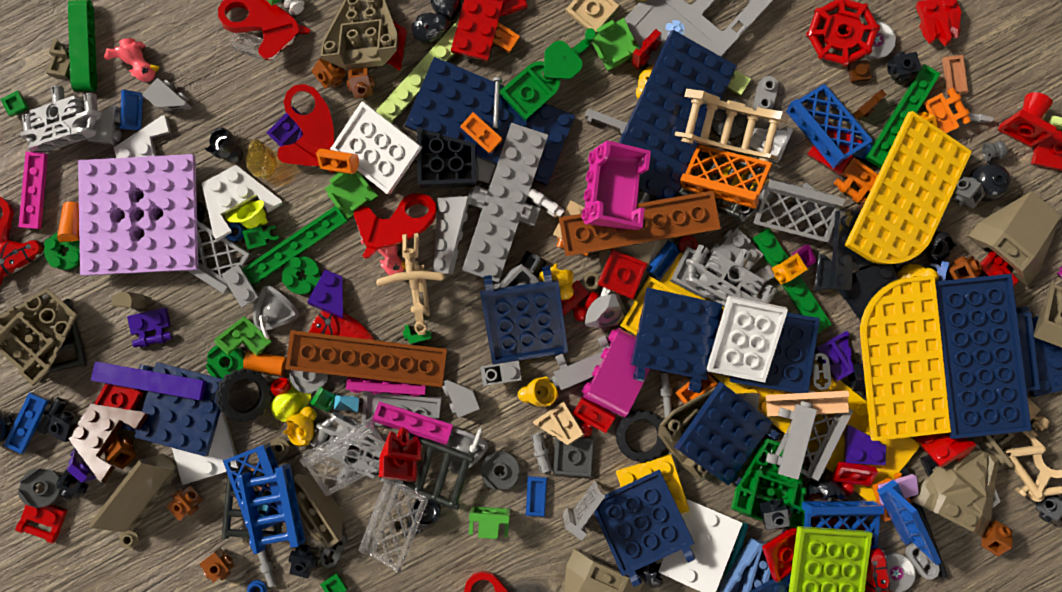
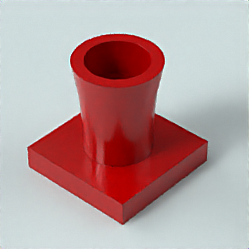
(1028, 123)

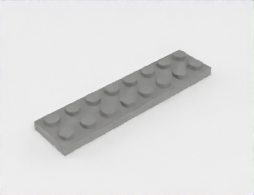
(505, 202)

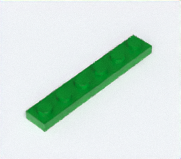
(909, 102)
(295, 245)
(796, 288)

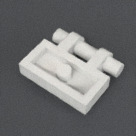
(540, 199)

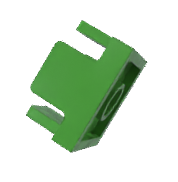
(614, 43)
(350, 192)
(489, 521)

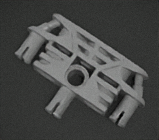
(61, 121)
(716, 279)
(346, 423)

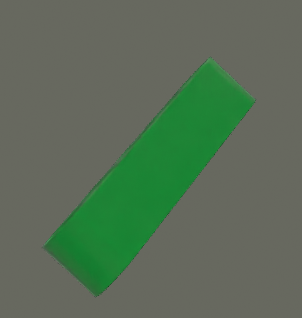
(82, 46)

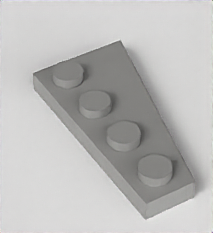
(449, 224)
(424, 405)

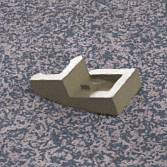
(60, 61)

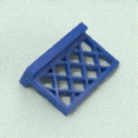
(814, 131)
(268, 463)
(845, 509)
(907, 520)

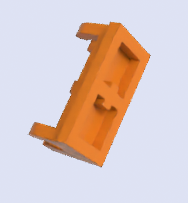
(481, 133)

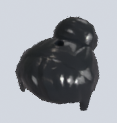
(447, 8)
(437, 26)
(224, 145)
(939, 247)
(827, 487)
(432, 515)
(650, 575)

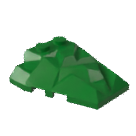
(764, 483)

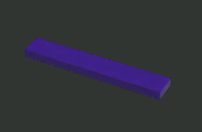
(148, 380)

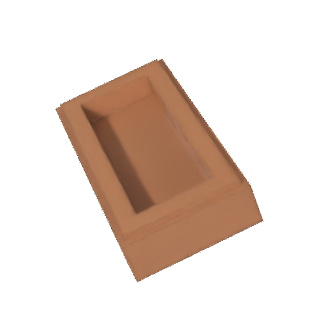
(955, 74)

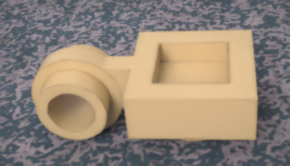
(1038, 422)

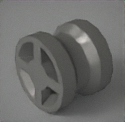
(994, 150)

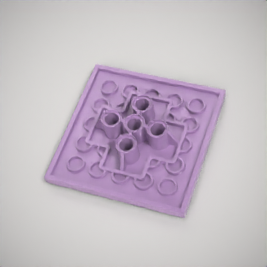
(113, 189)

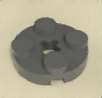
(738, 127)
(500, 481)
(28, 486)

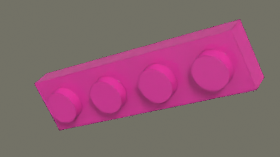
(33, 190)
(358, 385)
(413, 422)

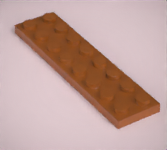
(661, 221)
(365, 358)

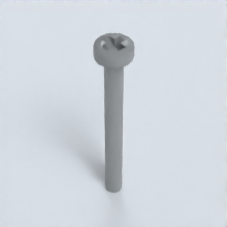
(497, 80)

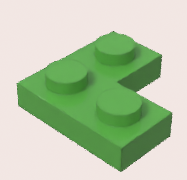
(242, 333)

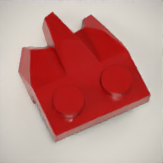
(939, 20)
(944, 449)
(400, 457)

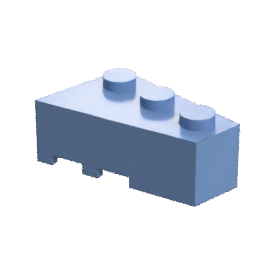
(748, 570)

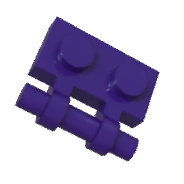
(149, 321)

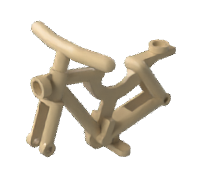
(417, 277)
(1036, 490)

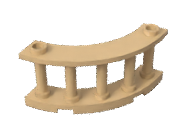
(732, 108)

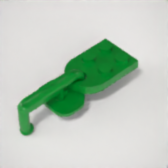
(532, 89)

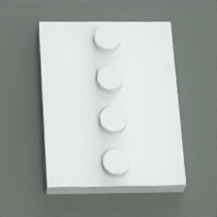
(380, 145)
(746, 339)
(197, 467)
(714, 541)

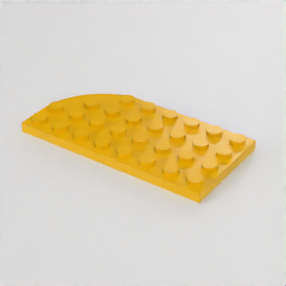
(909, 193)
(904, 361)

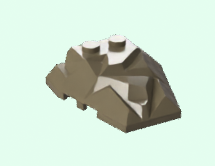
(35, 333)
(962, 491)

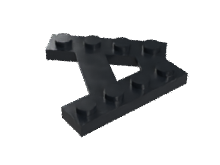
(843, 258)

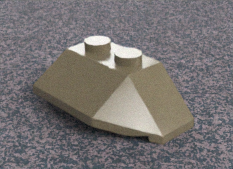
(318, 512)

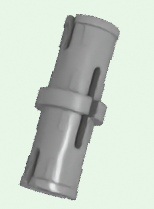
(541, 452)

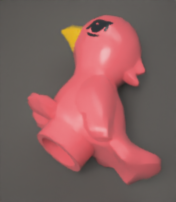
(131, 53)
(392, 262)

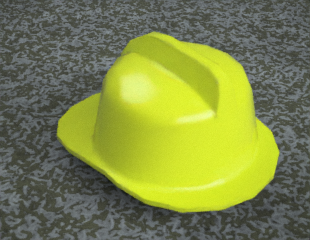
(249, 214)
(289, 403)

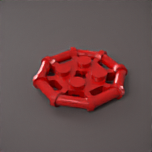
(847, 41)

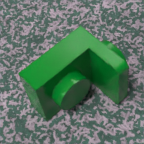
(412, 339)

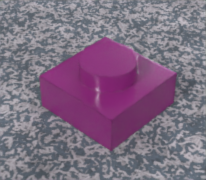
(806, 254)

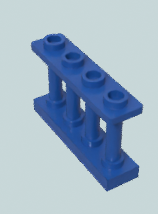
(289, 501)

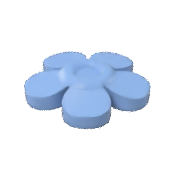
(675, 26)

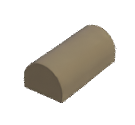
(129, 300)

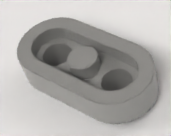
(766, 94)
(920, 560)

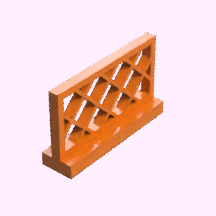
(725, 191)

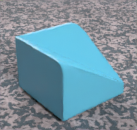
(346, 403)

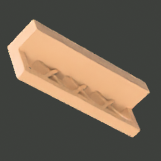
(824, 402)

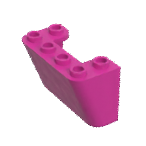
(614, 186)
(613, 379)

